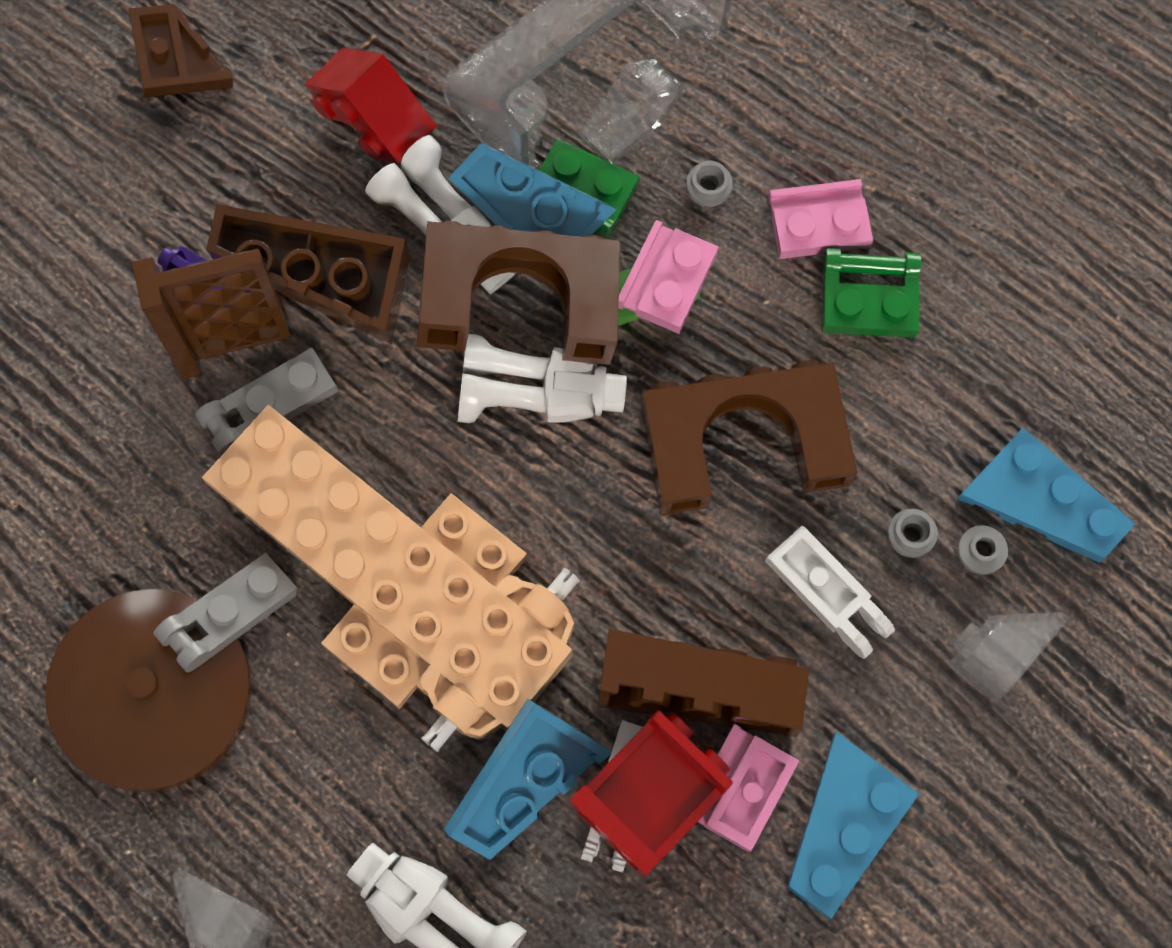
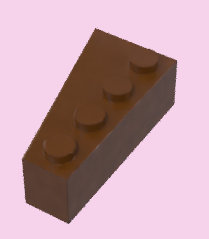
(320, 265)
(703, 684)

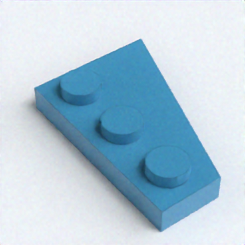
(525, 197)

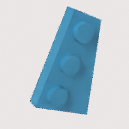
(1044, 494)
(525, 772)
(848, 824)

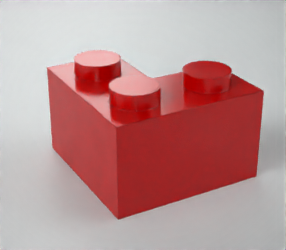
(372, 97)

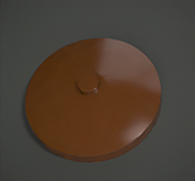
(129, 706)

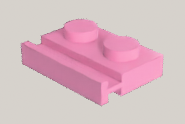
(820, 218)
(667, 277)
(758, 780)

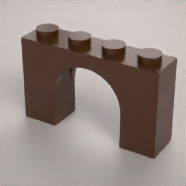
(575, 267)
(799, 398)

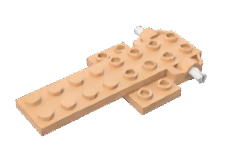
(427, 600)

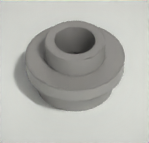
(709, 172)
(922, 523)
(972, 559)

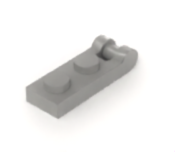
(286, 389)
(226, 612)

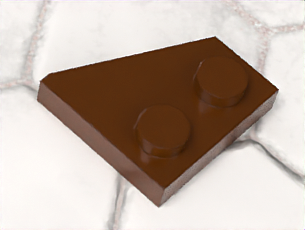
(172, 54)

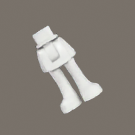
(421, 166)
(568, 392)
(406, 892)

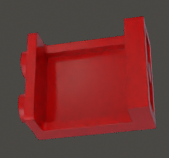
(652, 792)

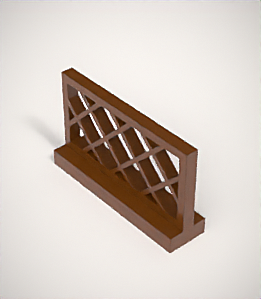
(180, 323)

